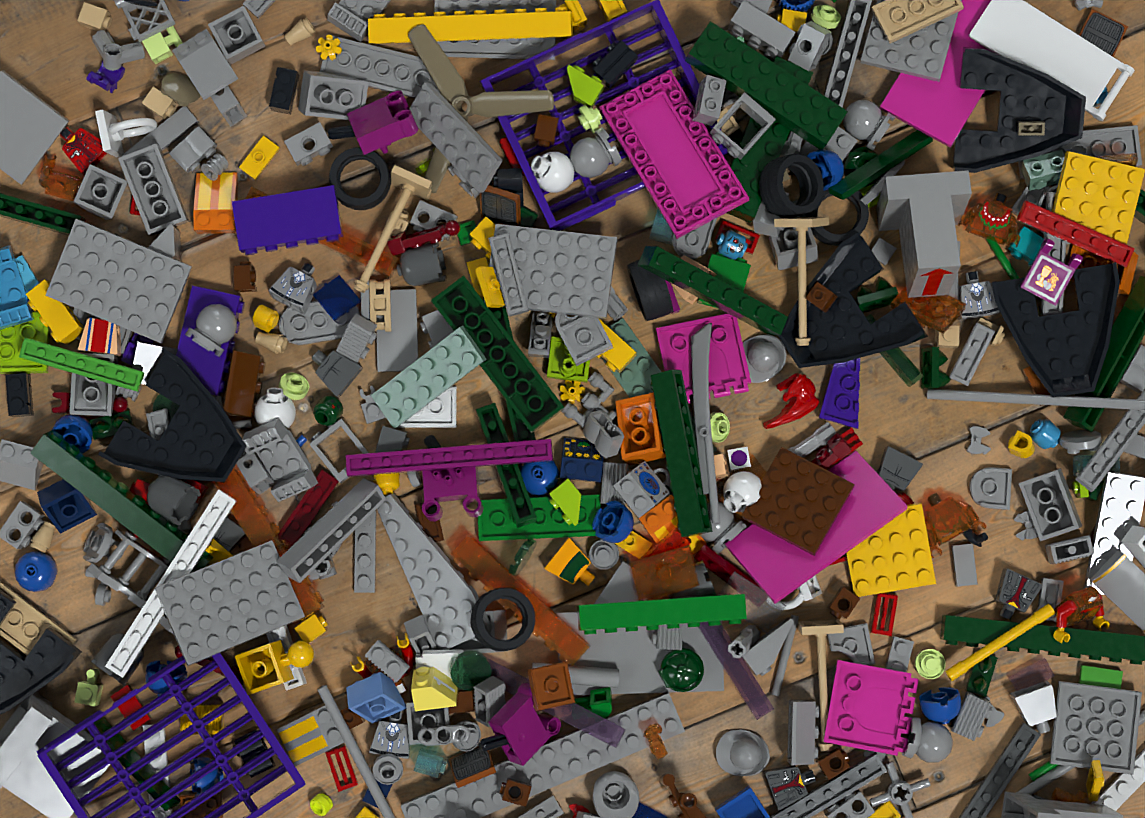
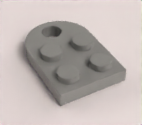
(582, 337)

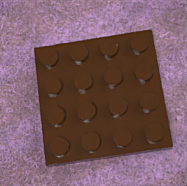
(798, 501)

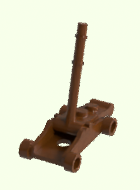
(684, 802)

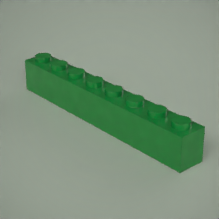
(661, 612)

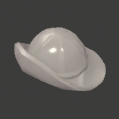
(764, 357)
(742, 753)
(615, 795)

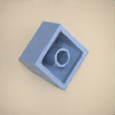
(375, 698)

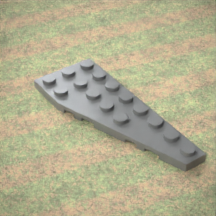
(436, 584)

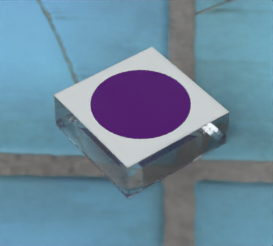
(739, 458)

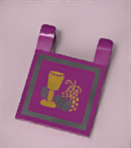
(1049, 276)

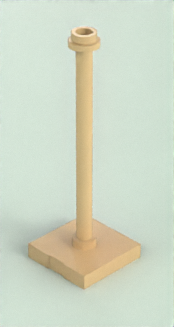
(410, 184)
(801, 225)
(820, 629)

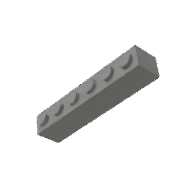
(847, 50)
(331, 530)

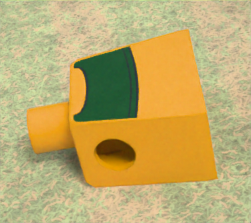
(570, 564)

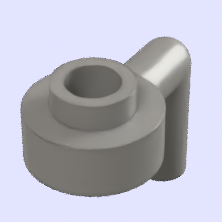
(103, 593)

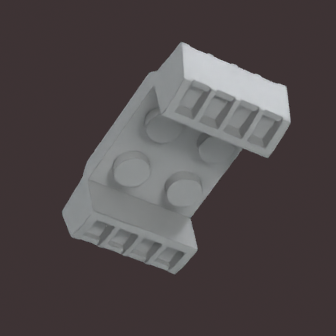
(354, 14)
(281, 459)

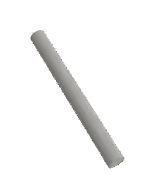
(784, 658)

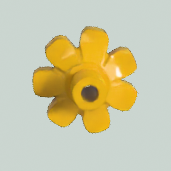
(328, 51)
(571, 396)

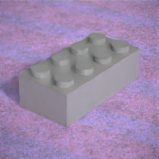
(153, 189)

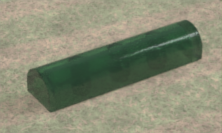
(900, 362)

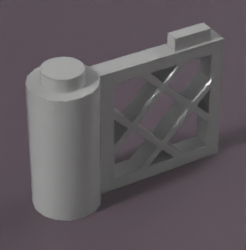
(134, 31)

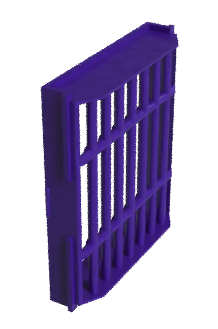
(687, 79)
(111, 757)

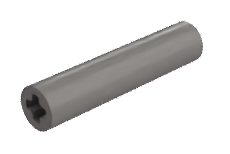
(590, 675)

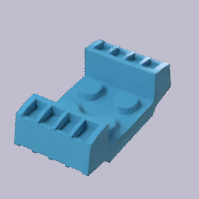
(13, 298)

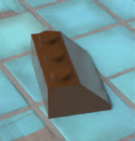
(243, 384)

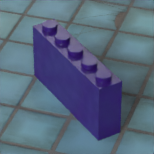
(287, 220)
(204, 363)

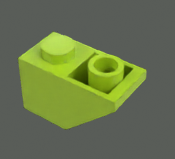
(584, 88)
(568, 500)

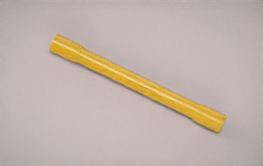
(1036, 618)

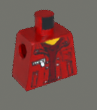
(82, 148)

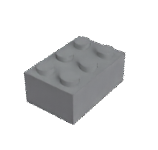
(761, 31)

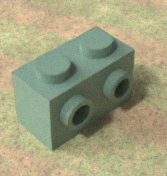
(1043, 170)

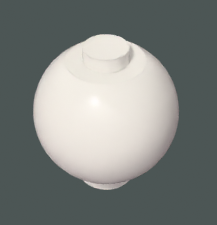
(553, 171)
(275, 406)
(741, 491)

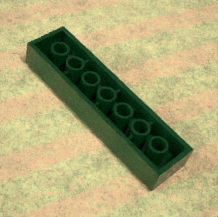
(772, 87)
(766, 149)
(505, 361)

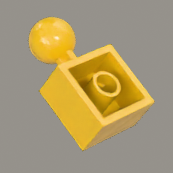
(270, 664)

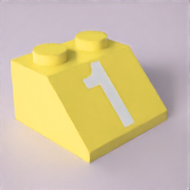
(432, 689)

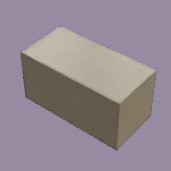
(1031, 128)

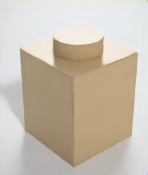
(94, 17)
(159, 104)
(949, 339)

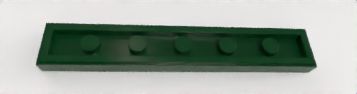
(880, 165)
(130, 758)

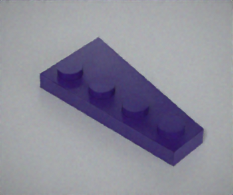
(842, 394)

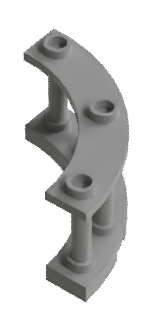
(139, 598)

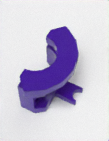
(106, 78)

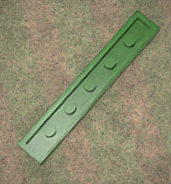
(81, 364)

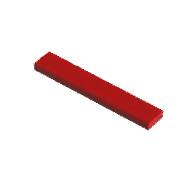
(1075, 233)

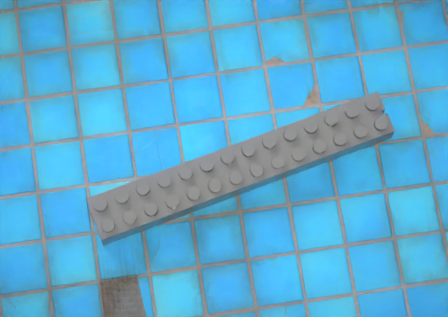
(550, 765)

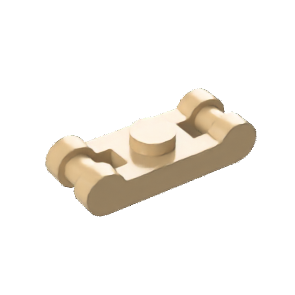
(381, 304)

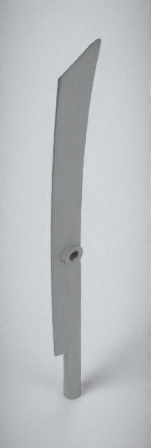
(700, 383)

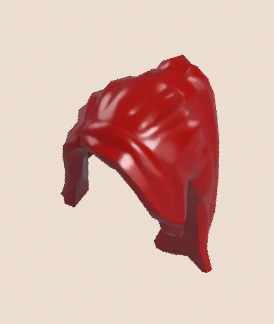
(802, 400)

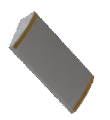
(1123, 586)

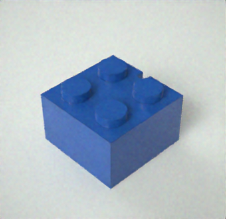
(742, 805)

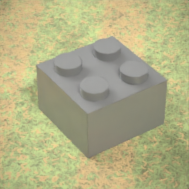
(236, 35)
(425, 719)

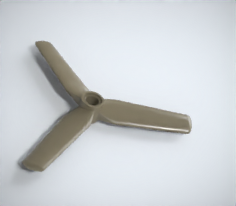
(454, 90)

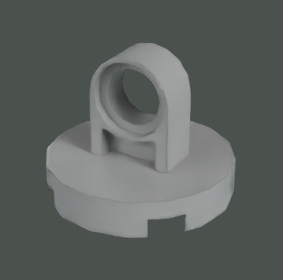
(98, 544)

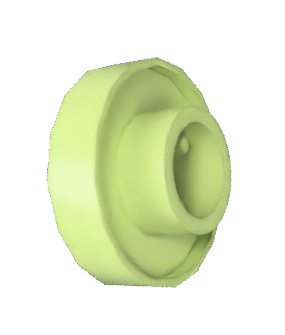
(826, 16)
(589, 118)
(294, 385)
(719, 426)
(930, 663)

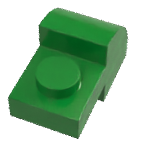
(598, 702)

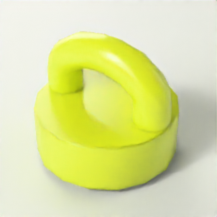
(321, 804)

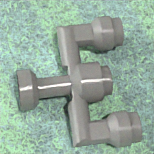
(591, 401)

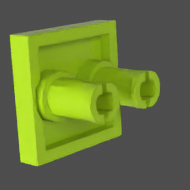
(562, 365)

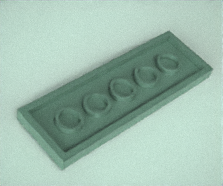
(428, 377)

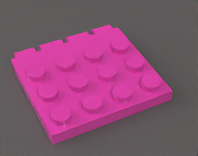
(726, 354)
(870, 708)

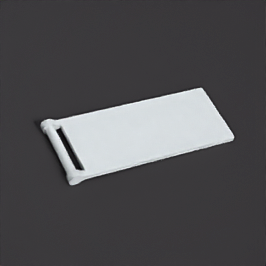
(1040, 42)

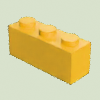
(55, 314)

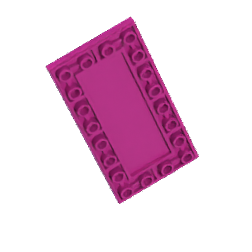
(941, 106)
(673, 154)
(784, 567)

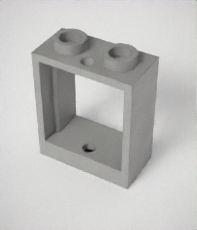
(755, 111)
(320, 437)

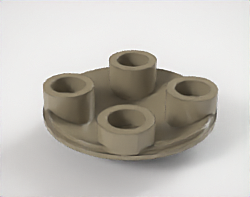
(179, 88)

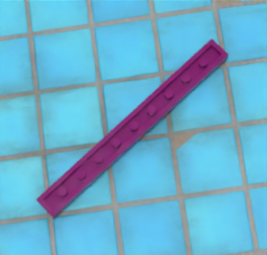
(449, 457)

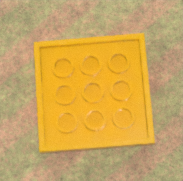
(1098, 194)
(893, 556)

